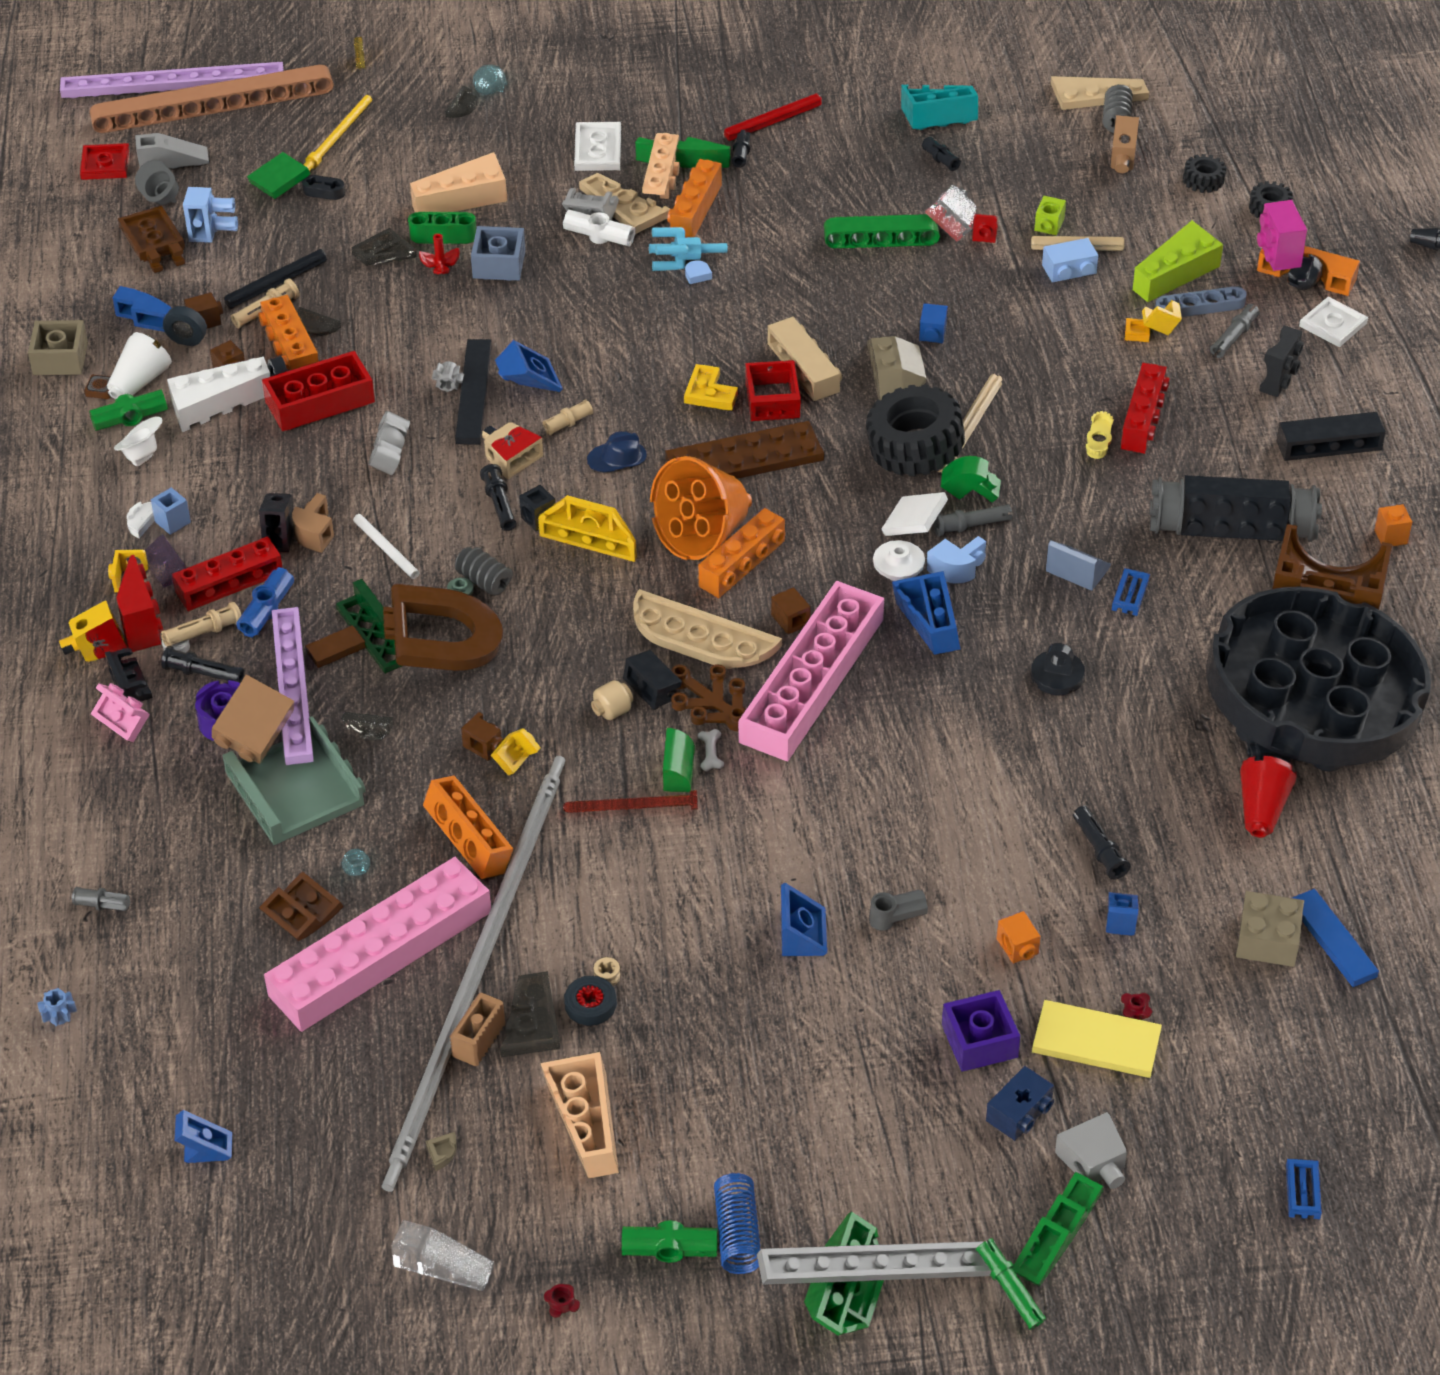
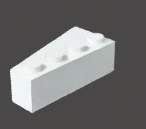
(216, 390)

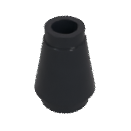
(1426, 237)

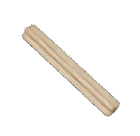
(1098, 243)

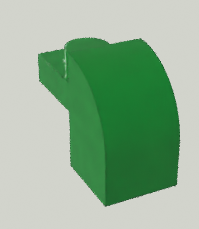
(970, 474)

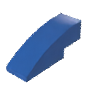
(141, 307)

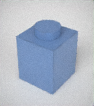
(170, 510)

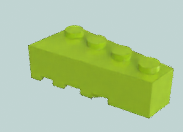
(1177, 262)

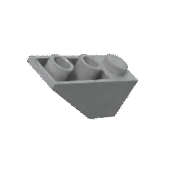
(170, 151)

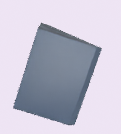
(1075, 565)

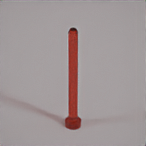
(633, 803)

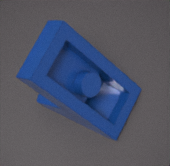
(1122, 913)
(202, 1139)

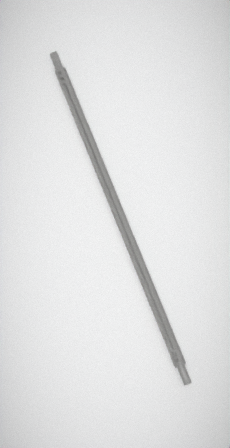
(473, 975)

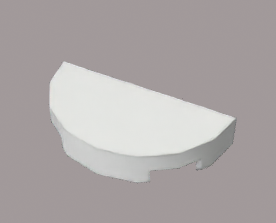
(140, 518)

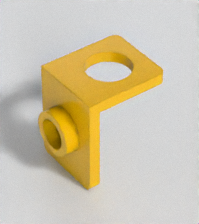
(120, 563)

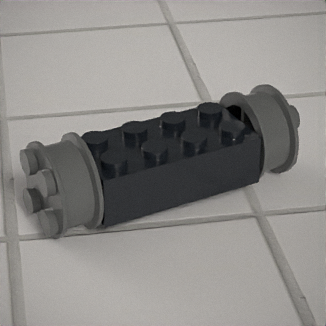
(1234, 508)

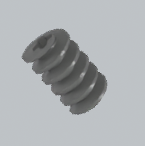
(1116, 102)
(483, 570)

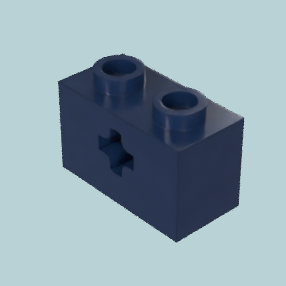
(1020, 1103)

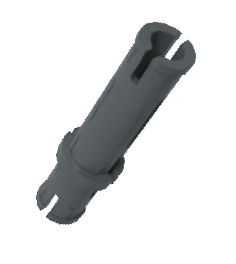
(1239, 325)

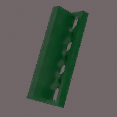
(374, 614)

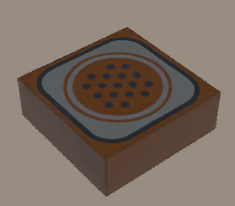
(97, 387)

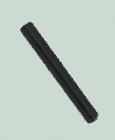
(275, 278)

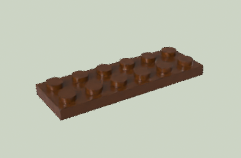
(757, 451)

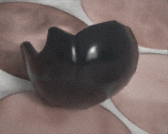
(1306, 275)

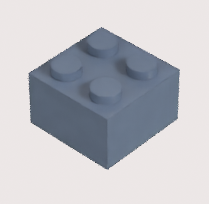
(498, 253)

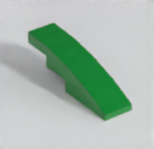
(688, 152)
(1057, 1229)

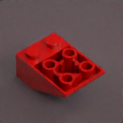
(137, 609)

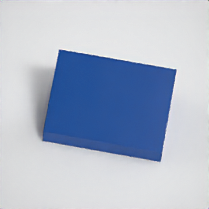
(802, 924)

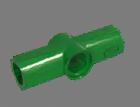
(128, 410)
(669, 1241)

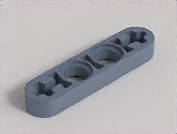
(1228, 299)

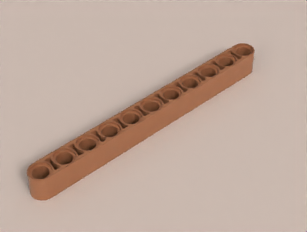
(198, 100)

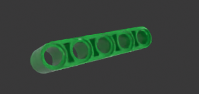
(881, 231)

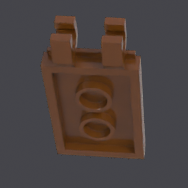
(153, 236)

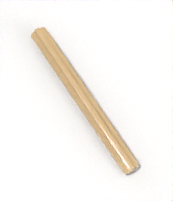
(979, 406)

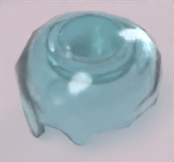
(489, 79)

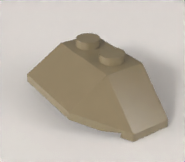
(895, 364)

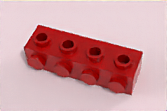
(1144, 407)
(226, 573)

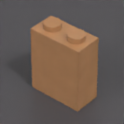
(252, 720)

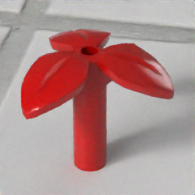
(439, 260)

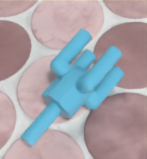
(682, 248)

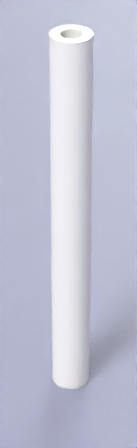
(386, 546)

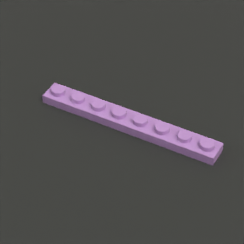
(292, 684)

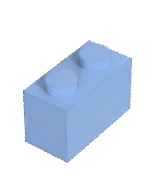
(1070, 260)

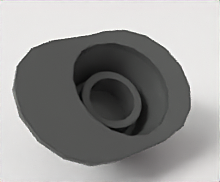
(157, 182)

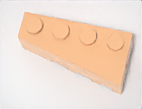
(584, 1104)

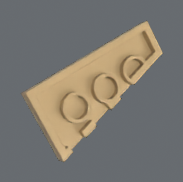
(1088, 92)
(631, 208)

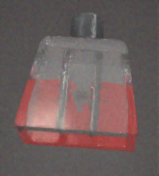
(953, 212)

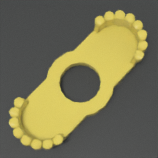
(1100, 425)

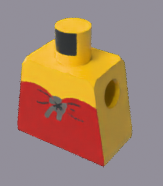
(94, 633)

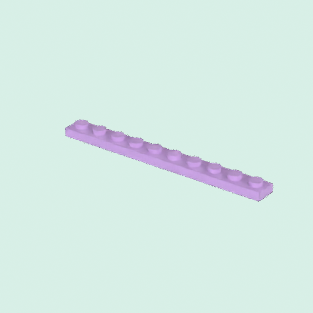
(160, 80)

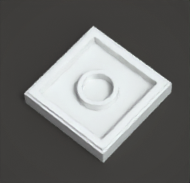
(1333, 321)
(914, 514)

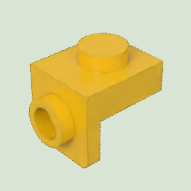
(515, 750)

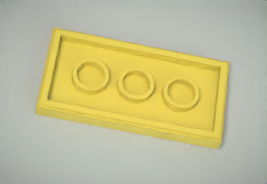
(1097, 1038)

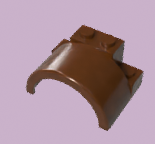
(1352, 583)

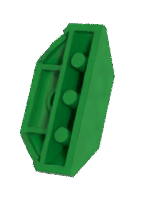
(848, 1304)

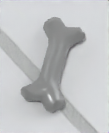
(711, 760)

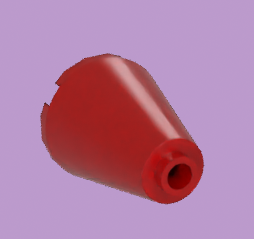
(1265, 792)

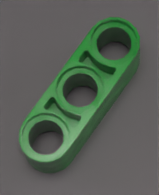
(453, 226)

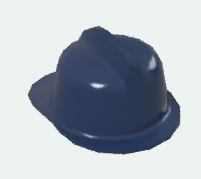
(617, 453)

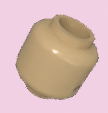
(612, 700)

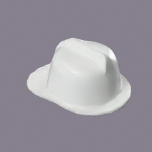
(140, 442)

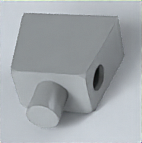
(1094, 1150)

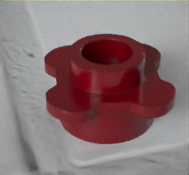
(1136, 1012)
(561, 1292)

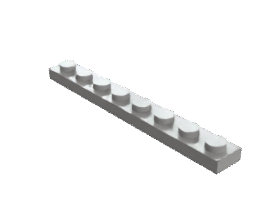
(871, 1263)

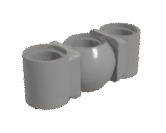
(389, 442)

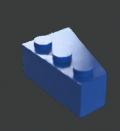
(929, 610)

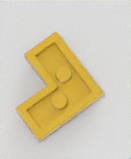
(705, 391)

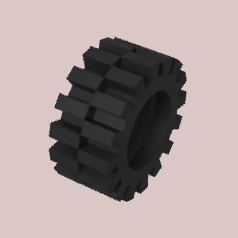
(1204, 173)
(1267, 194)

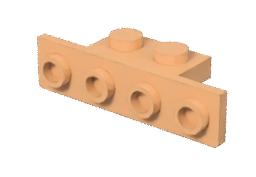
(662, 166)

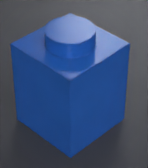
(933, 323)

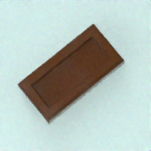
(335, 646)

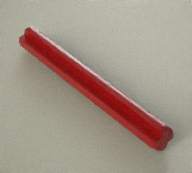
(774, 116)

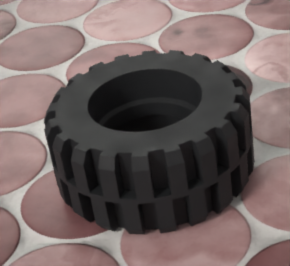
(919, 450)

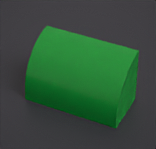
(678, 761)

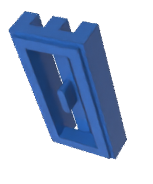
(1127, 605)
(1304, 1210)

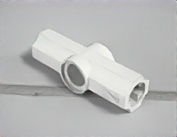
(599, 227)

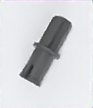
(100, 899)

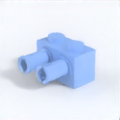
(200, 214)

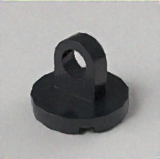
(1058, 670)

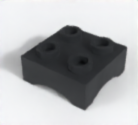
(1282, 361)

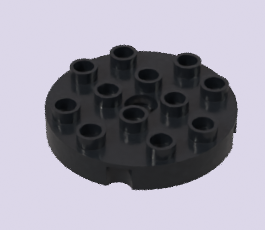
(1317, 677)

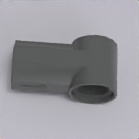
(887, 909)

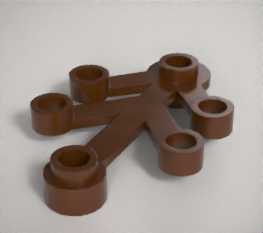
(710, 700)

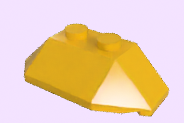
(588, 527)

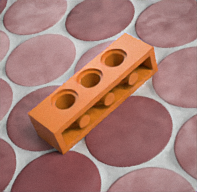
(468, 827)

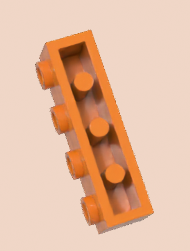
(696, 197)
(287, 332)
(741, 553)

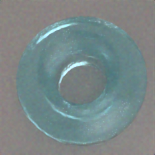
(355, 862)

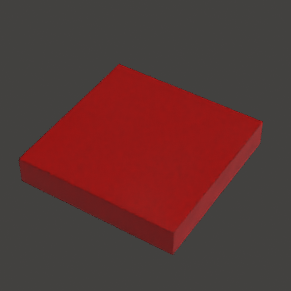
(104, 161)

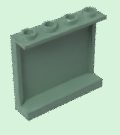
(296, 796)

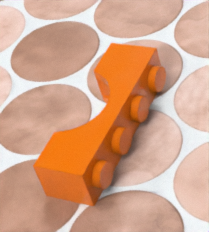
(1338, 272)

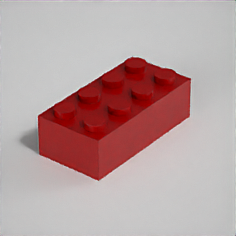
(318, 390)

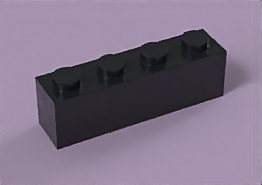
(1330, 436)

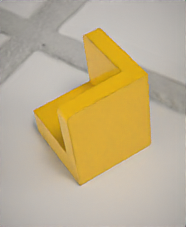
(1162, 319)

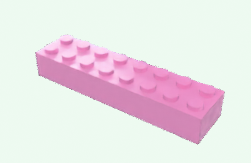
(811, 671)
(377, 943)

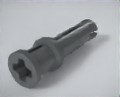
(960, 521)

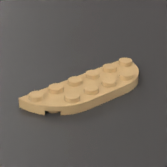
(701, 633)

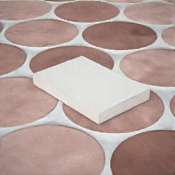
(597, 146)

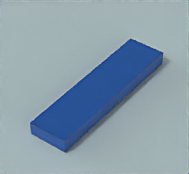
(1336, 939)

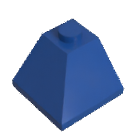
(527, 368)

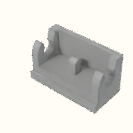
(590, 203)

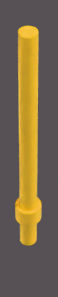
(315, 158)

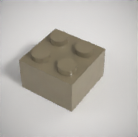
(58, 347)
(1270, 928)

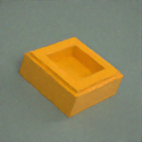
(1136, 330)

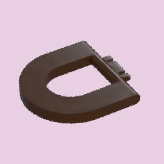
(435, 654)

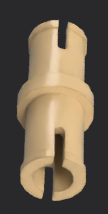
(567, 417)

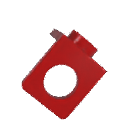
(985, 228)

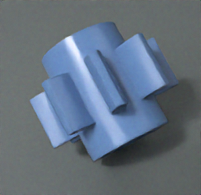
(56, 1007)

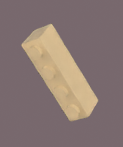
(812, 366)

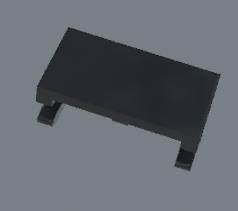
(127, 674)
(650, 678)

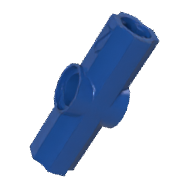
(265, 599)

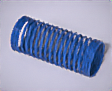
(737, 1247)

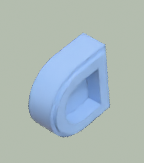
(697, 272)

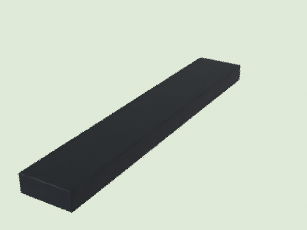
(473, 392)

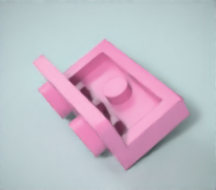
(120, 713)

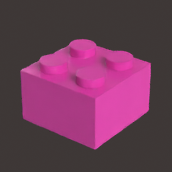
(1282, 235)

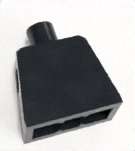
(277, 513)

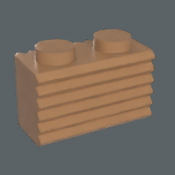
(477, 1029)

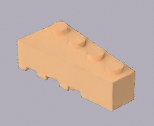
(461, 187)

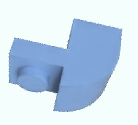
(957, 563)

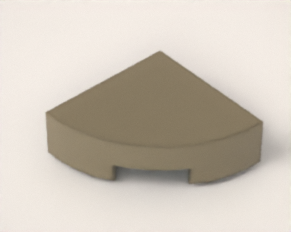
(442, 1150)

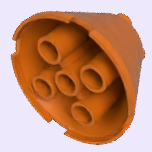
(696, 507)

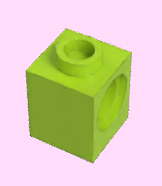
(1050, 215)

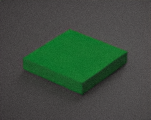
(278, 175)

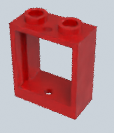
(772, 406)

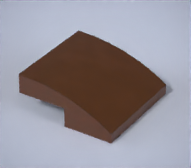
(301, 907)

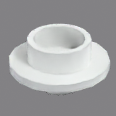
(898, 560)

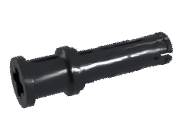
(496, 489)
(191, 663)
(1105, 850)

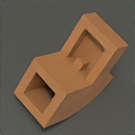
(312, 525)

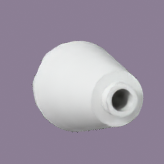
(137, 365)

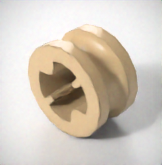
(607, 964)

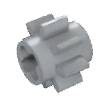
(447, 376)

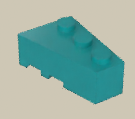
(939, 106)

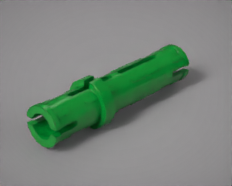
(1003, 1272)

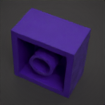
(980, 1030)

